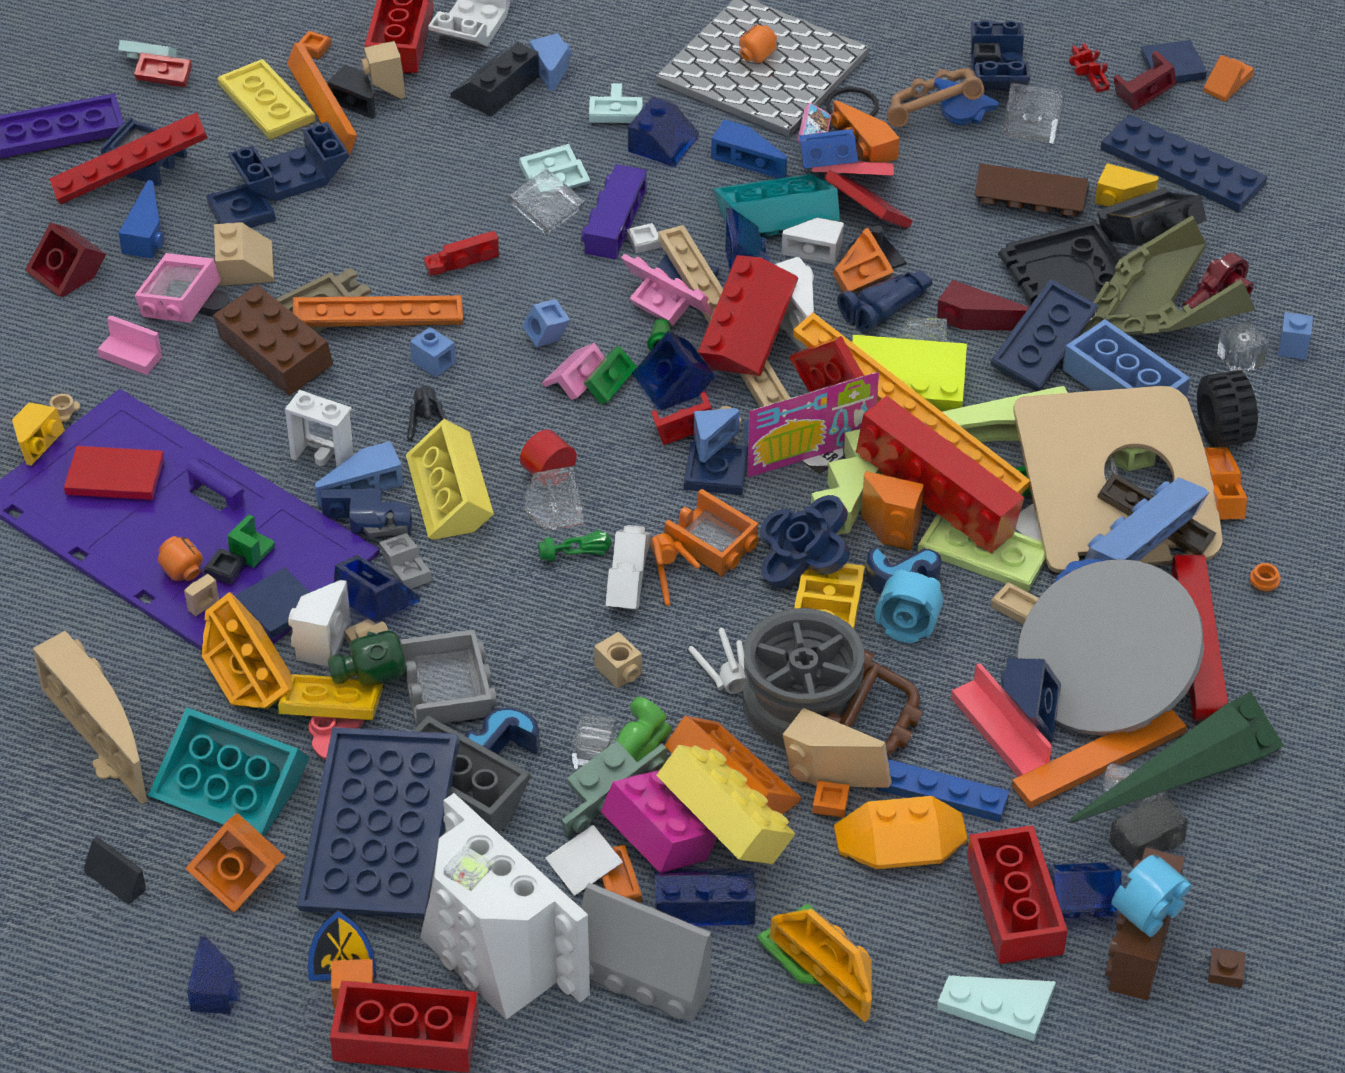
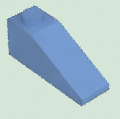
(368, 469)

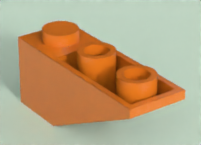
(873, 136)

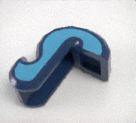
(880, 570)
(507, 725)

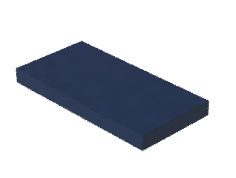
(1042, 334)

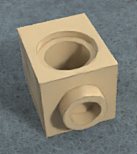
(618, 660)

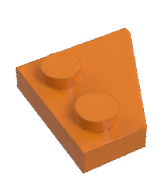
(862, 265)

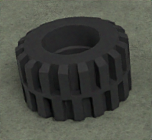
(1227, 408)

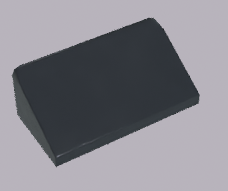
(114, 871)

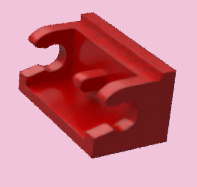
(680, 423)

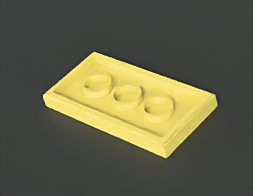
(266, 99)

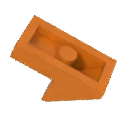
(1227, 77)

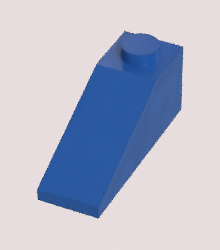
(747, 149)
(141, 230)

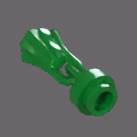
(593, 543)

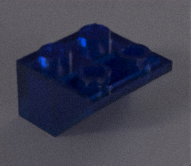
(372, 589)

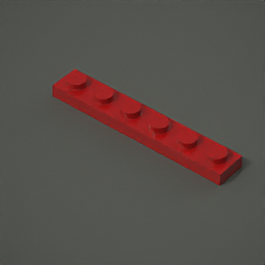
(128, 158)

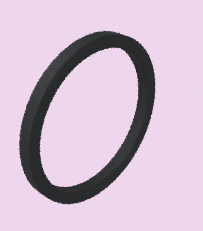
(852, 89)

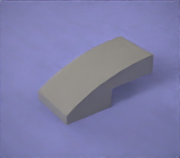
(404, 561)

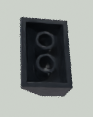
(499, 79)

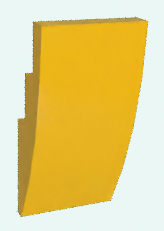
(833, 593)

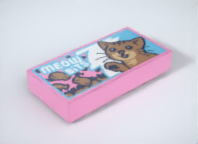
(814, 121)

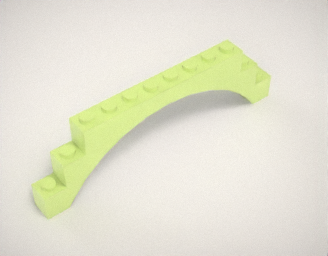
(984, 421)

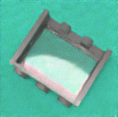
(448, 677)

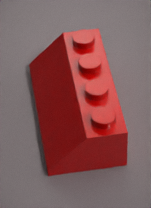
(747, 316)

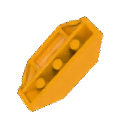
(243, 656)
(901, 832)
(827, 956)

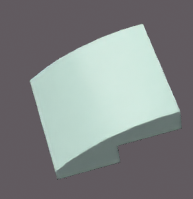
(560, 162)

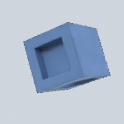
(546, 323)

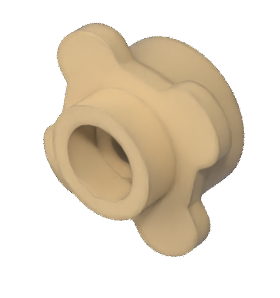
(64, 405)

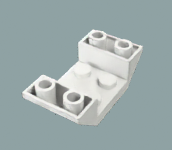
(471, 20)

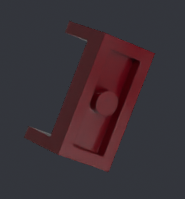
(1148, 84)

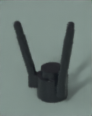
(426, 405)

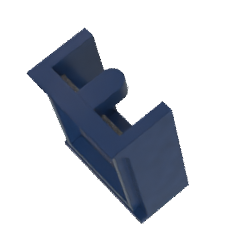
(131, 131)

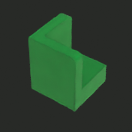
(249, 543)

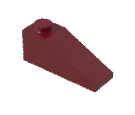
(977, 309)

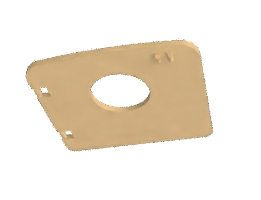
(1065, 454)

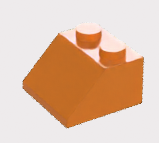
(892, 509)
(235, 862)

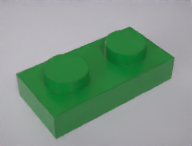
(610, 375)

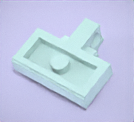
(614, 108)

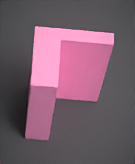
(131, 346)
(576, 370)

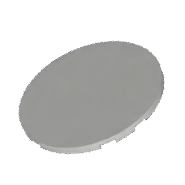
(1118, 642)

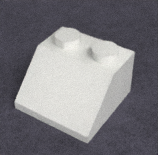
(320, 623)

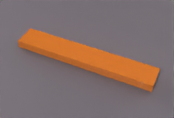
(320, 95)
(379, 310)
(1094, 758)

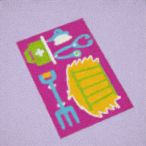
(808, 424)

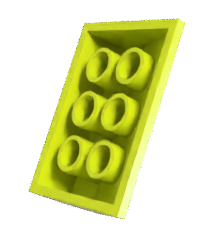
(927, 367)

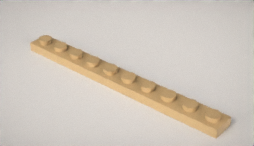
(698, 275)

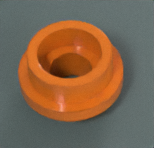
(1265, 577)

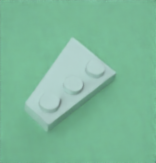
(998, 1003)

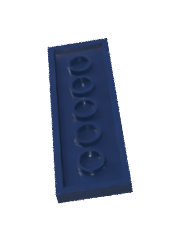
(1183, 163)

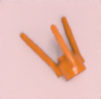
(665, 552)

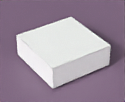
(643, 238)

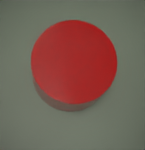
(546, 452)

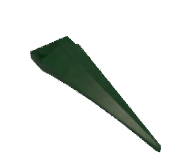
(1222, 742)

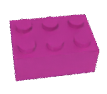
(657, 822)

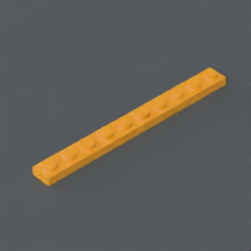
(816, 331)

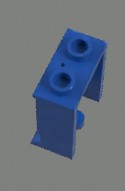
(828, 148)

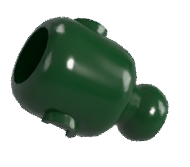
(371, 658)

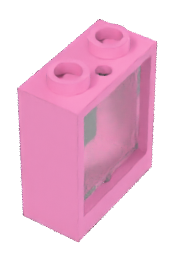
(178, 287)

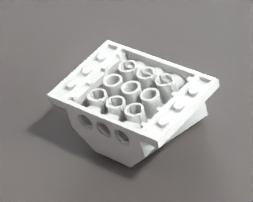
(510, 931)

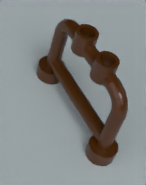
(909, 716)

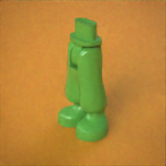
(648, 732)

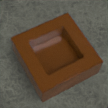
(1226, 967)

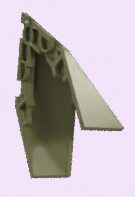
(1149, 280)

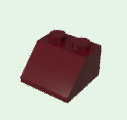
(64, 260)

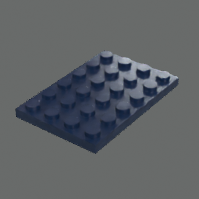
(378, 822)

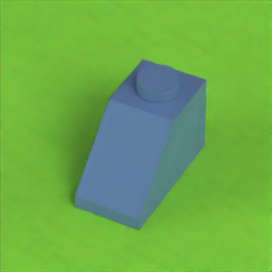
(552, 58)

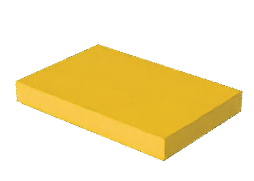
(324, 698)

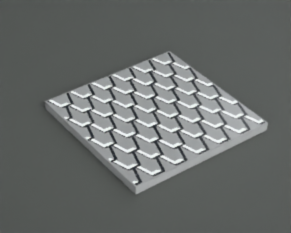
(769, 93)

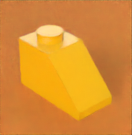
(1122, 184)

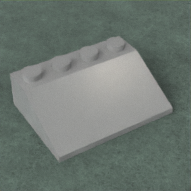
(647, 953)

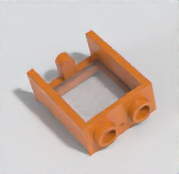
(714, 533)

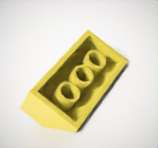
(449, 482)

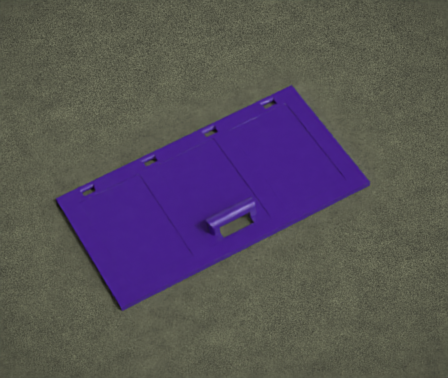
(125, 533)

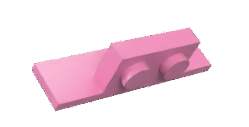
(661, 294)

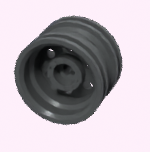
(799, 663)

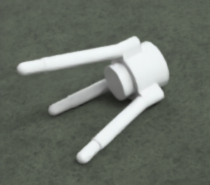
(731, 672)

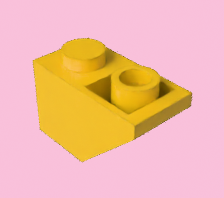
(36, 430)

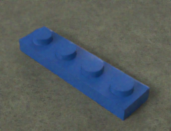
(959, 793)

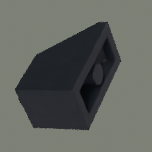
(353, 91)

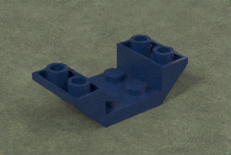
(1011, 66)
(293, 170)

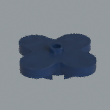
(804, 541)

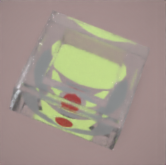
(467, 868)

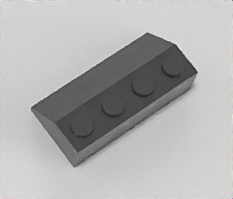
(483, 778)

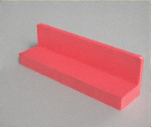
(1002, 723)

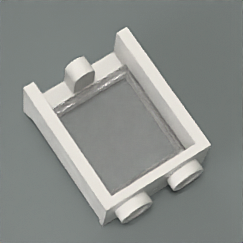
(319, 425)

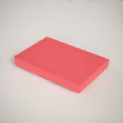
(859, 168)

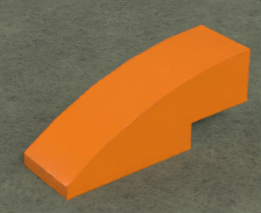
(1226, 478)

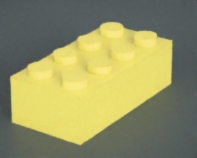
(726, 804)

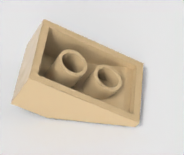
(834, 753)

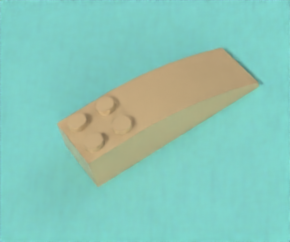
(90, 705)

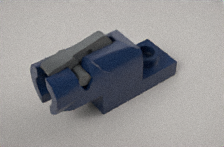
(367, 511)

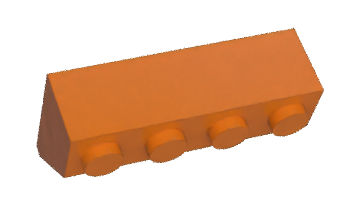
(759, 777)

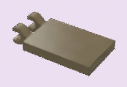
(328, 287)

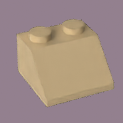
(242, 255)

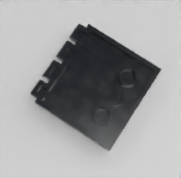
(1072, 256)

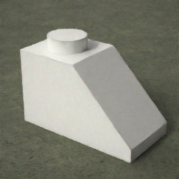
(814, 240)

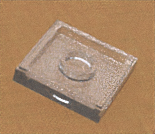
(546, 201)

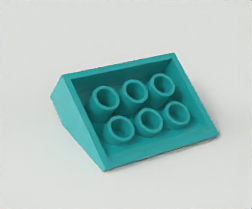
(781, 201)
(227, 771)

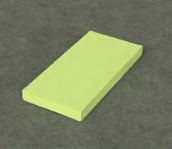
(1013, 562)

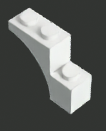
(628, 567)

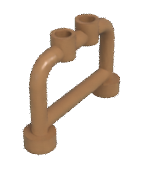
(971, 87)

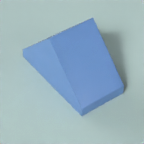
(714, 430)

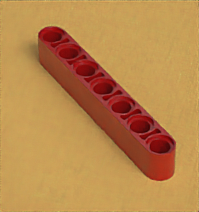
(1208, 689)

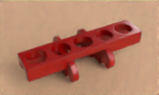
(1080, 57)

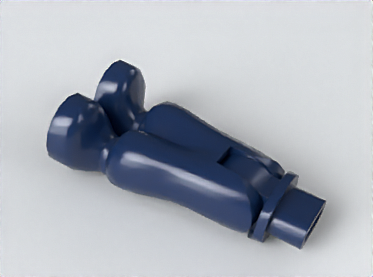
(882, 300)

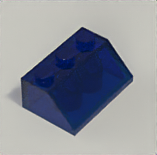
(707, 895)

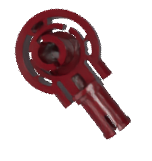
(1219, 276)

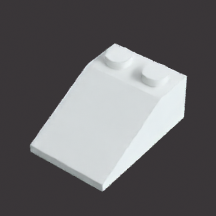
(802, 298)

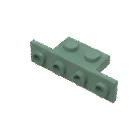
(595, 779)

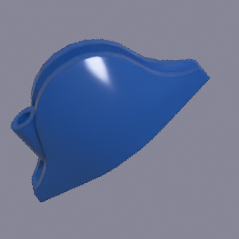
(962, 110)

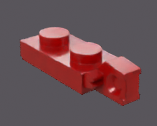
(463, 253)

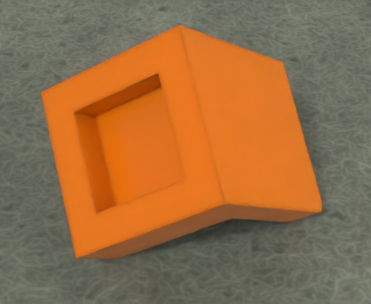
(350, 970)

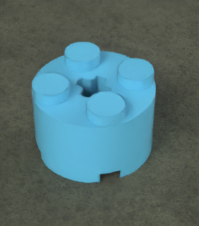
(909, 606)
(1151, 894)

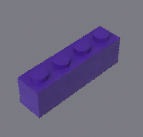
(614, 211)

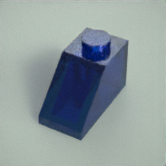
(212, 981)

